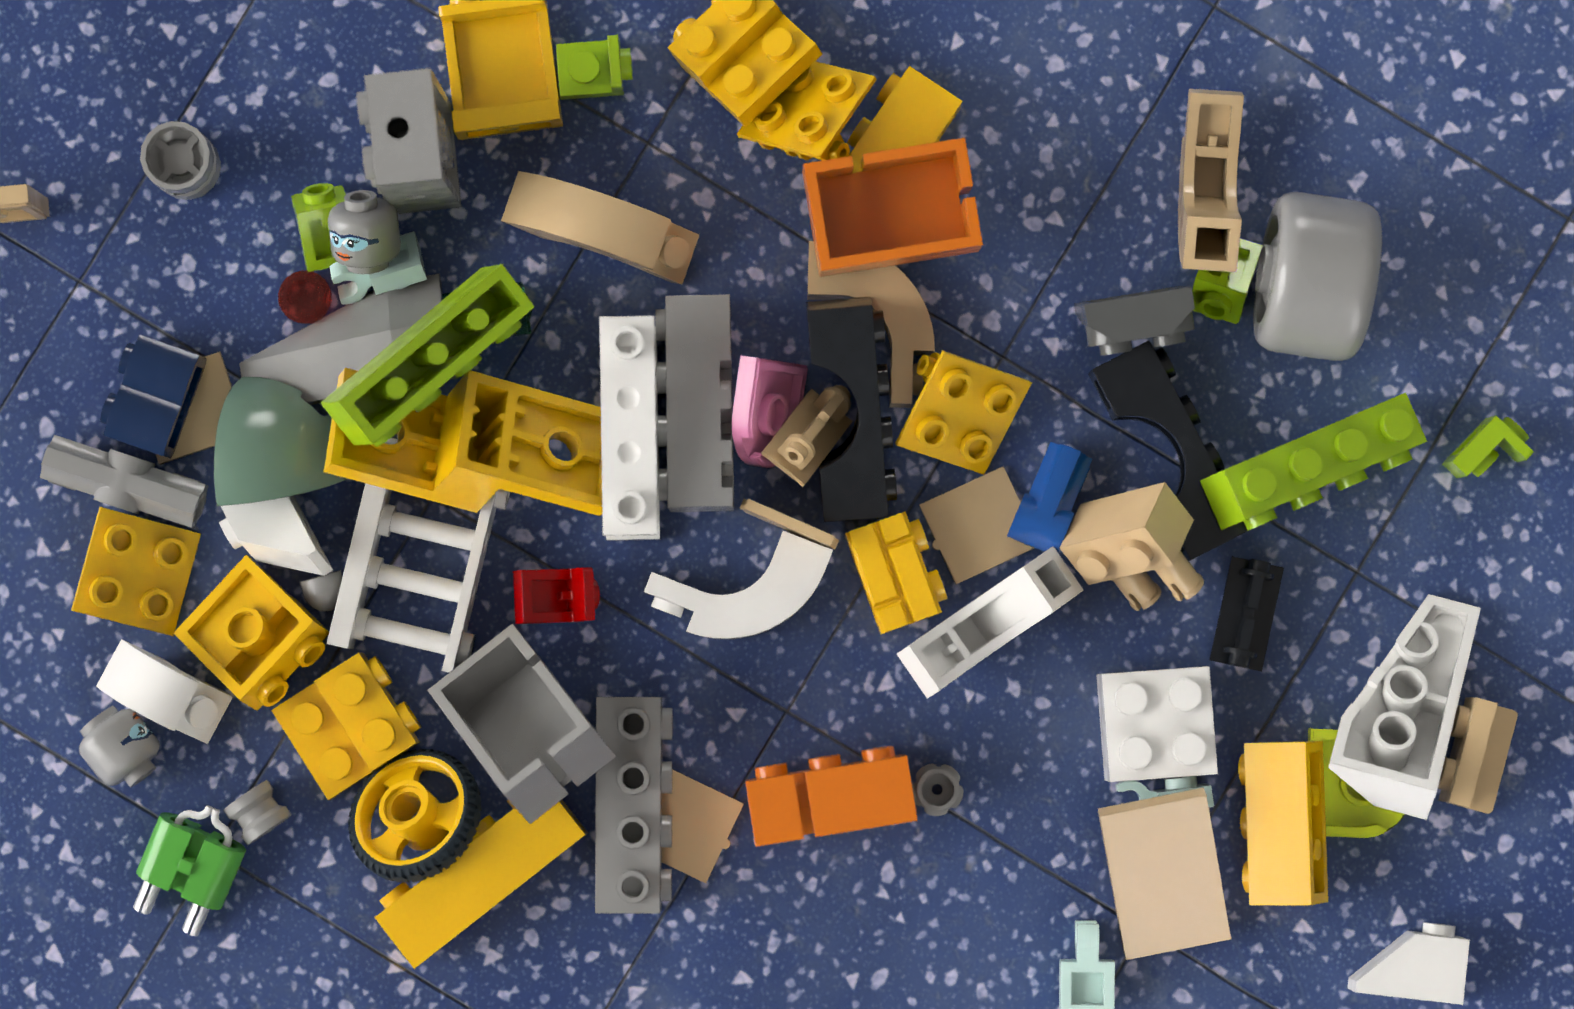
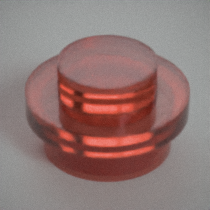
(305, 297)

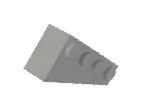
(697, 403)

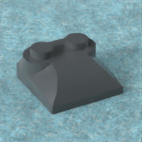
(1120, 319)

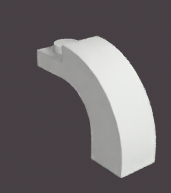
(762, 606)
(990, 622)

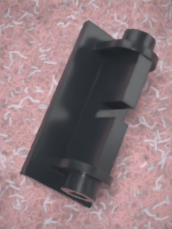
(1246, 613)

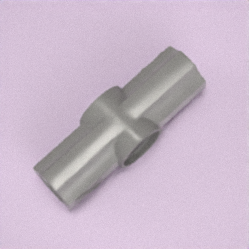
(124, 481)

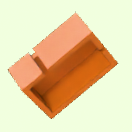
(894, 210)
(830, 796)

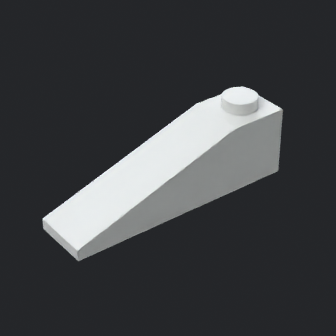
(1402, 721)

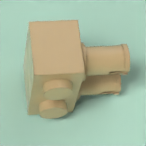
(1131, 535)

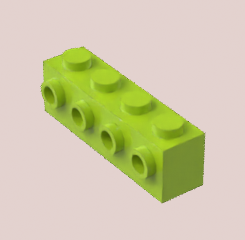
(427, 355)
(1322, 457)

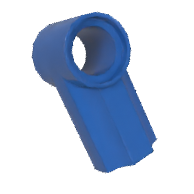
(1046, 510)

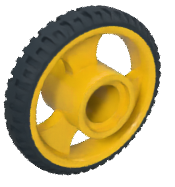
(401, 798)

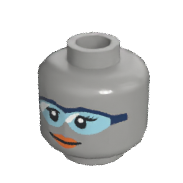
(364, 232)
(119, 747)

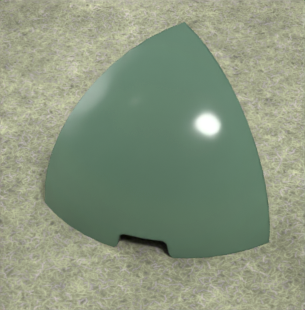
(269, 444)

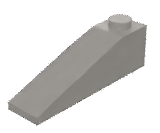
(343, 339)

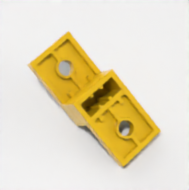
(482, 441)

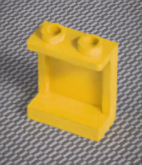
(500, 67)

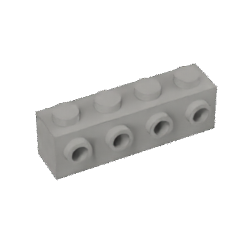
(630, 806)

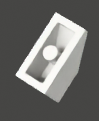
(275, 534)
(1418, 967)

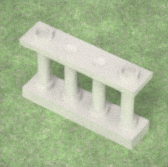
(629, 428)
(367, 570)

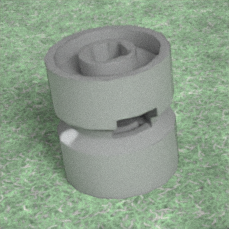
(180, 160)

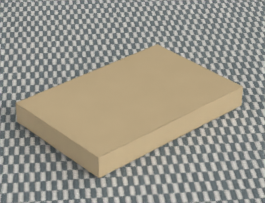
(1164, 873)

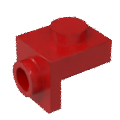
(555, 595)

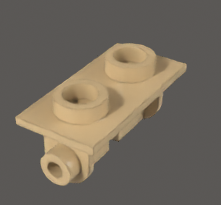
(810, 433)

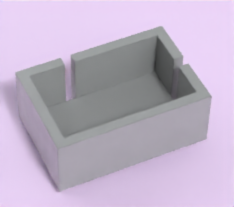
(520, 723)

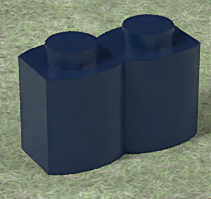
(153, 395)

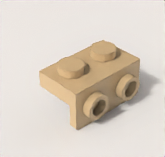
(1477, 754)

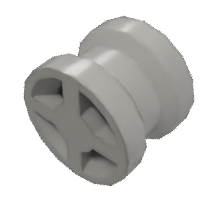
(257, 812)

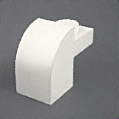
(163, 692)

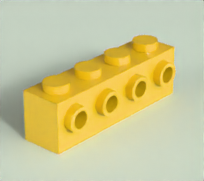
(489, 870)

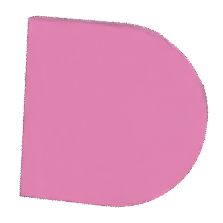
(762, 403)

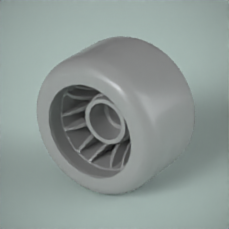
(1317, 276)

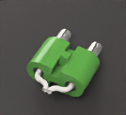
(190, 863)

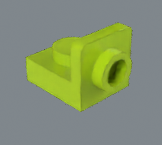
(593, 68)
(312, 215)
(1223, 293)
(1478, 450)

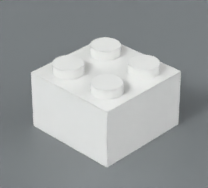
(1157, 724)

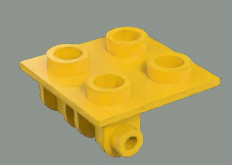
(811, 113)
(961, 411)
(136, 571)

